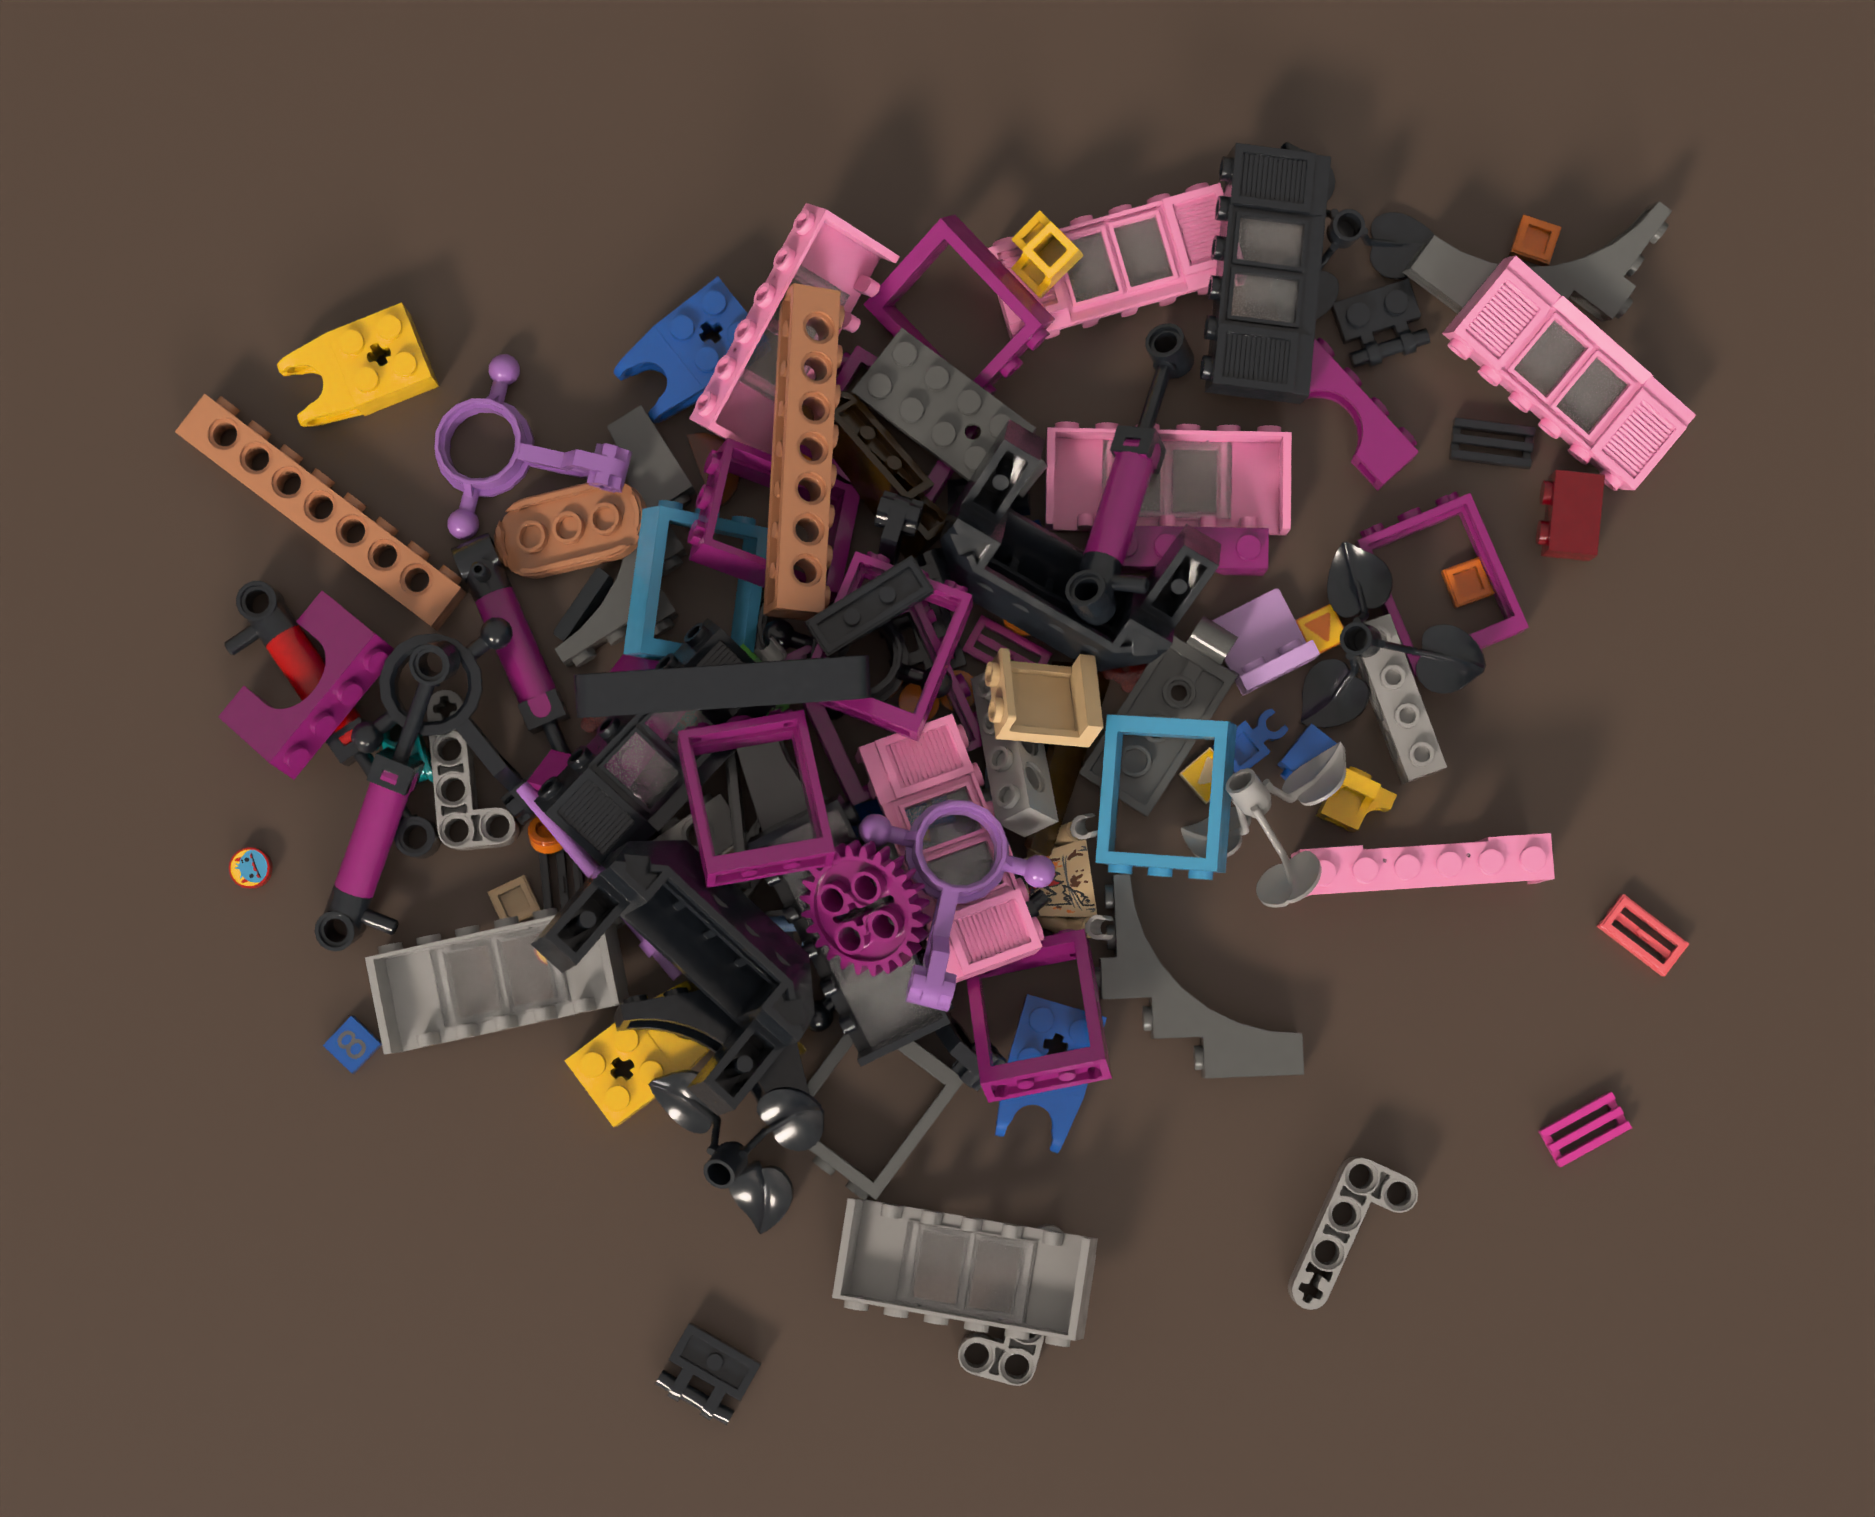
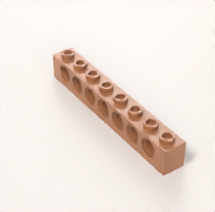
(204, 430)
(783, 592)

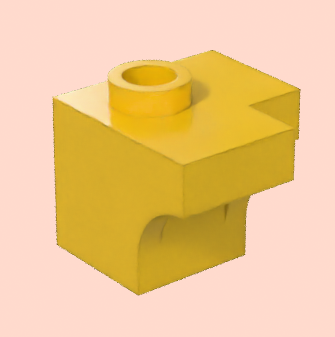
(1045, 254)
(1354, 800)

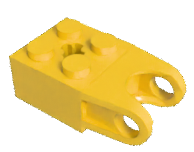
(349, 369)
(652, 1054)

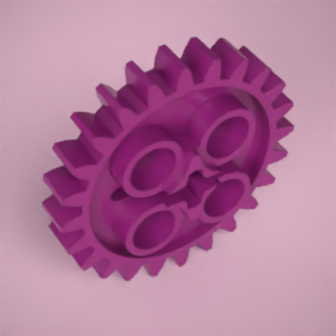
(880, 943)

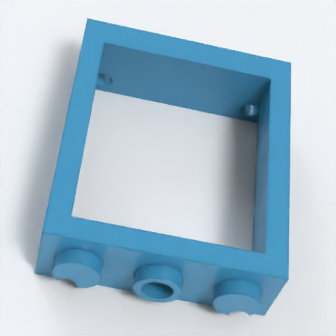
(648, 576)
(1220, 801)

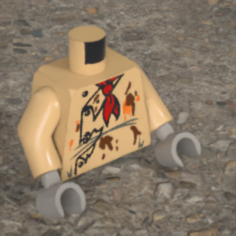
(1071, 891)

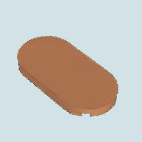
(568, 530)

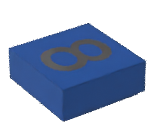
(352, 1044)

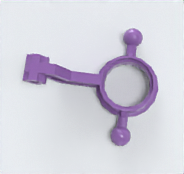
(602, 469)
(930, 983)

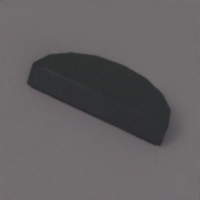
(585, 604)

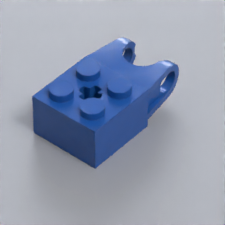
(678, 347)
(1038, 1022)

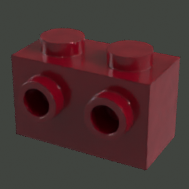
(1571, 515)

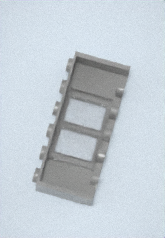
(486, 983)
(965, 1271)

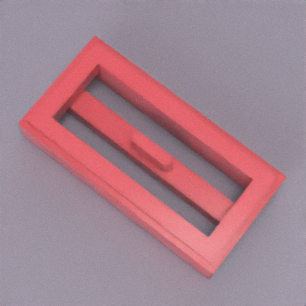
(1614, 914)

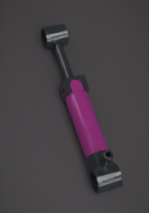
(1137, 456)
(521, 659)
(391, 781)

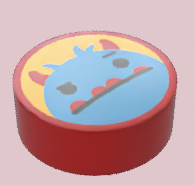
(250, 868)

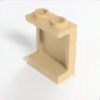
(1044, 701)

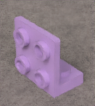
(1266, 643)

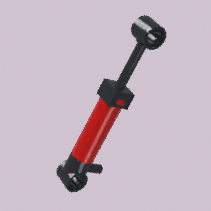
(303, 670)

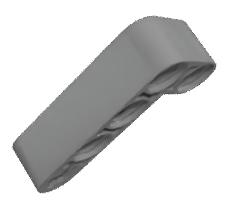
(461, 769)
(1343, 1235)
(1001, 1349)

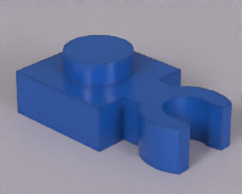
(1250, 742)

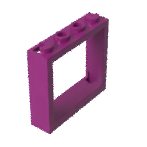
(921, 617)

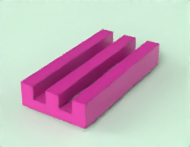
(976, 635)
(1614, 1113)

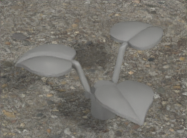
(1252, 798)

